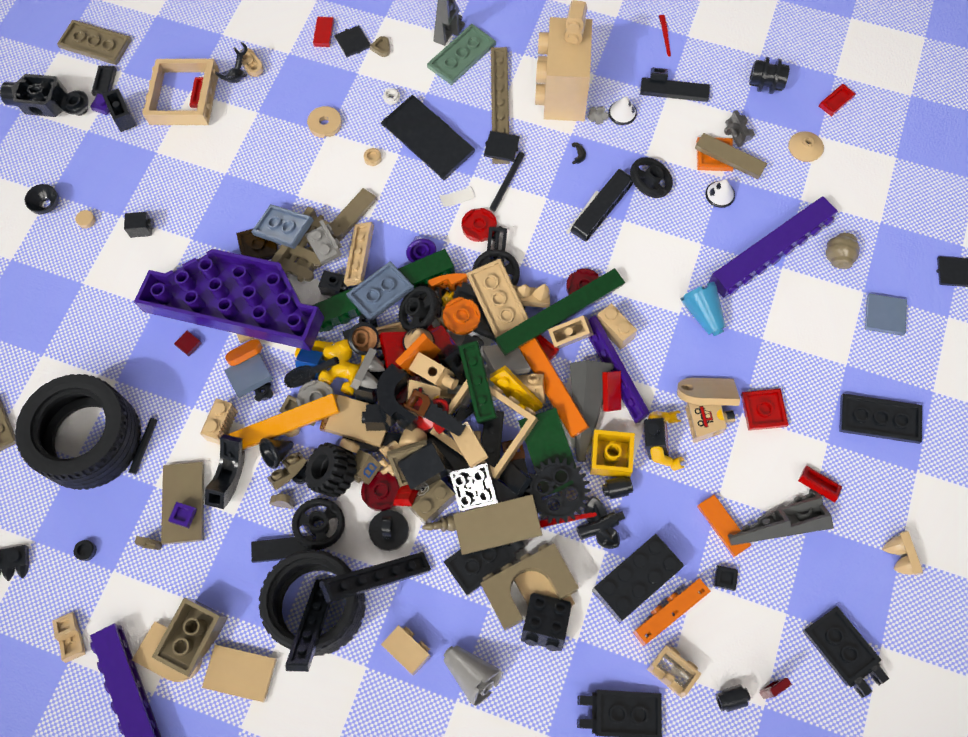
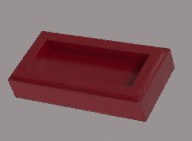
(775, 688)

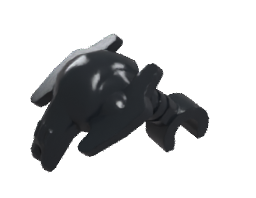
(235, 74)

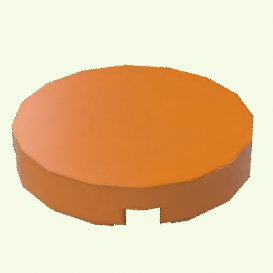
(461, 316)

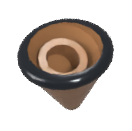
(362, 337)

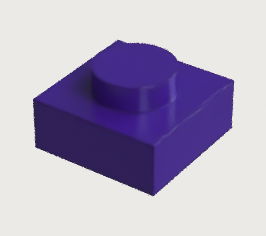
(99, 105)
(182, 515)

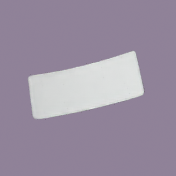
(457, 197)

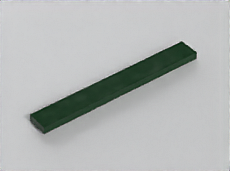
(559, 312)

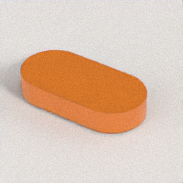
(243, 352)

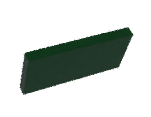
(549, 441)

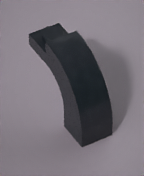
(389, 386)
(229, 470)

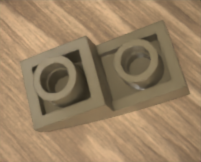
(292, 465)

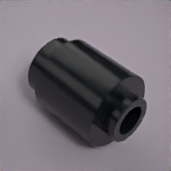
(617, 487)
(733, 698)

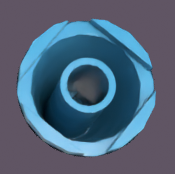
(706, 308)

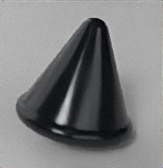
(274, 451)

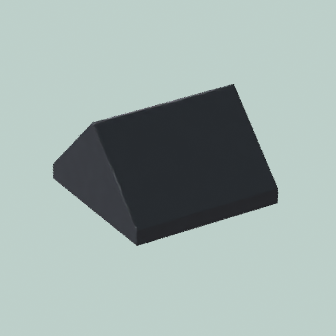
(424, 467)

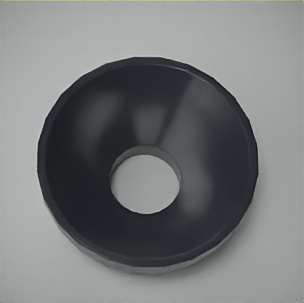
(39, 194)

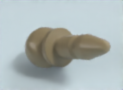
(444, 524)

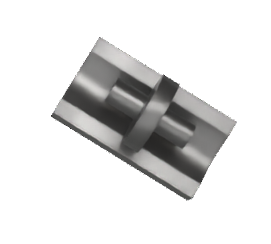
(737, 128)

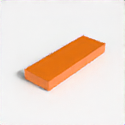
(721, 523)

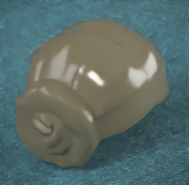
(843, 250)

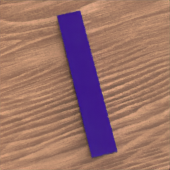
(608, 354)

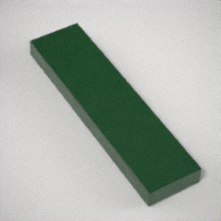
(477, 381)

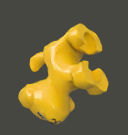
(342, 370)

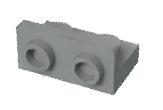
(323, 243)

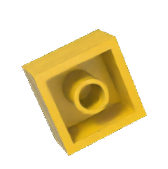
(612, 453)

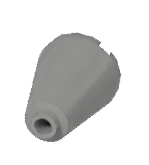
(472, 674)

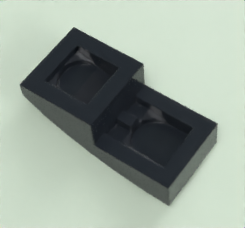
(462, 413)

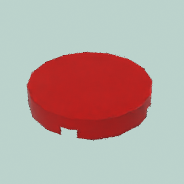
(477, 223)

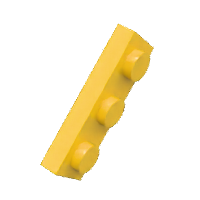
(512, 386)

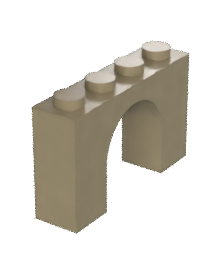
(545, 561)

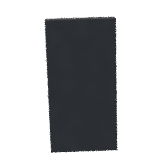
(881, 418)

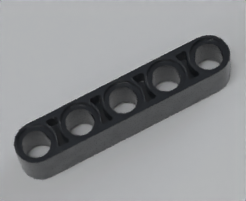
(602, 205)

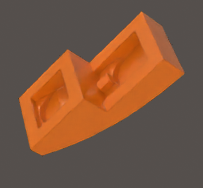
(448, 280)

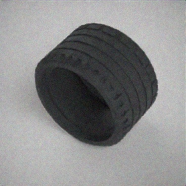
(283, 576)

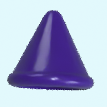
(420, 248)

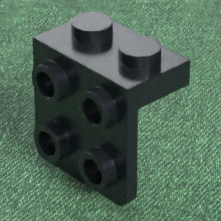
(546, 622)

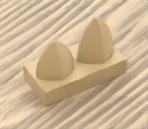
(534, 296)
(904, 545)

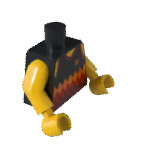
(657, 438)

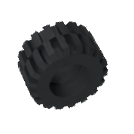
(330, 470)

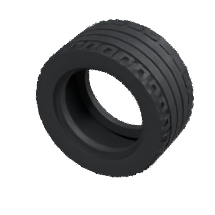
(51, 406)

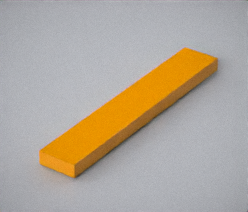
(288, 421)

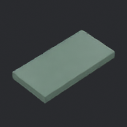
(461, 54)

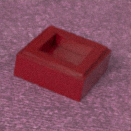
(187, 343)

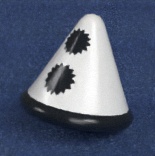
(622, 112)
(720, 194)

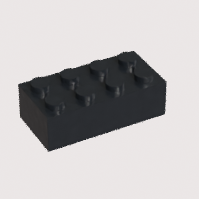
(637, 578)

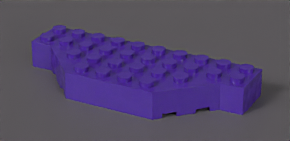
(233, 296)

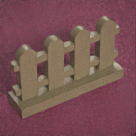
(287, 256)

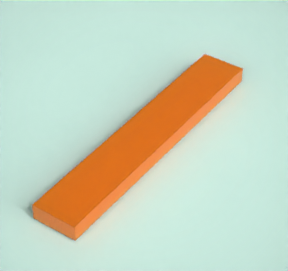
(554, 388)

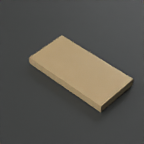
(497, 297)

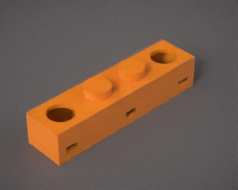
(663, 616)

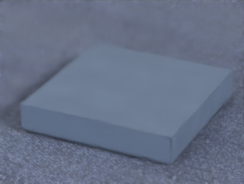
(886, 314)
(248, 375)

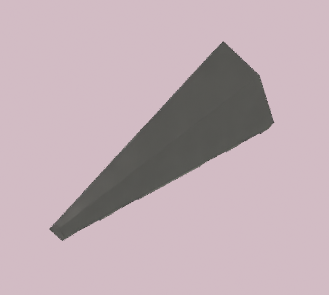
(447, 21)
(588, 396)
(799, 517)

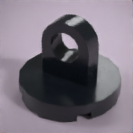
(388, 530)

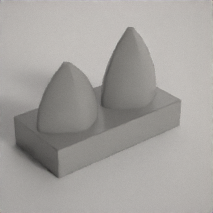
(363, 377)

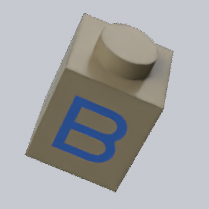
(366, 467)

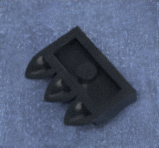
(13, 559)

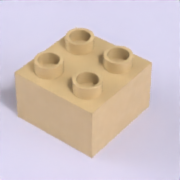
(564, 72)

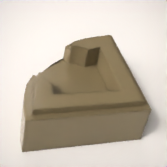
(148, 543)

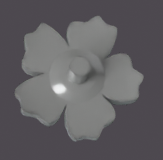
(597, 115)

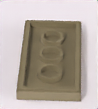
(94, 42)
(184, 485)
(497, 524)

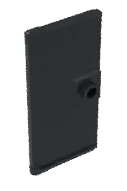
(428, 137)

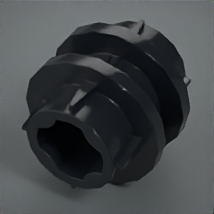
(769, 75)

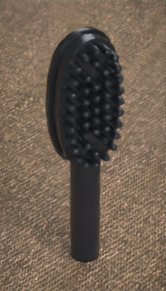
(304, 374)

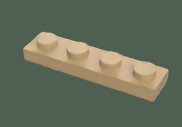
(359, 254)

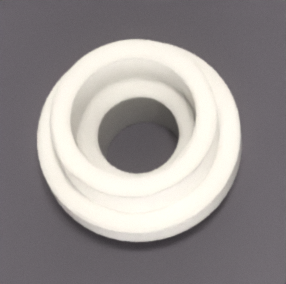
(391, 92)

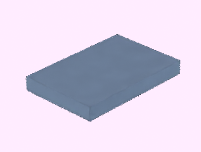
(282, 226)
(380, 291)

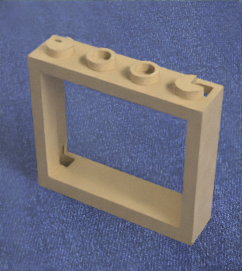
(206, 98)
(517, 442)

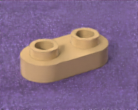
(252, 63)

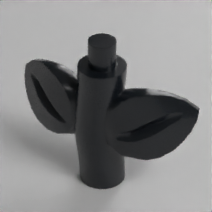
(601, 524)

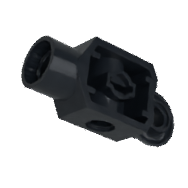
(43, 96)

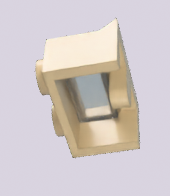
(674, 671)

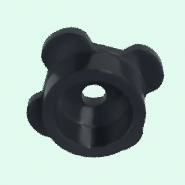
(267, 394)

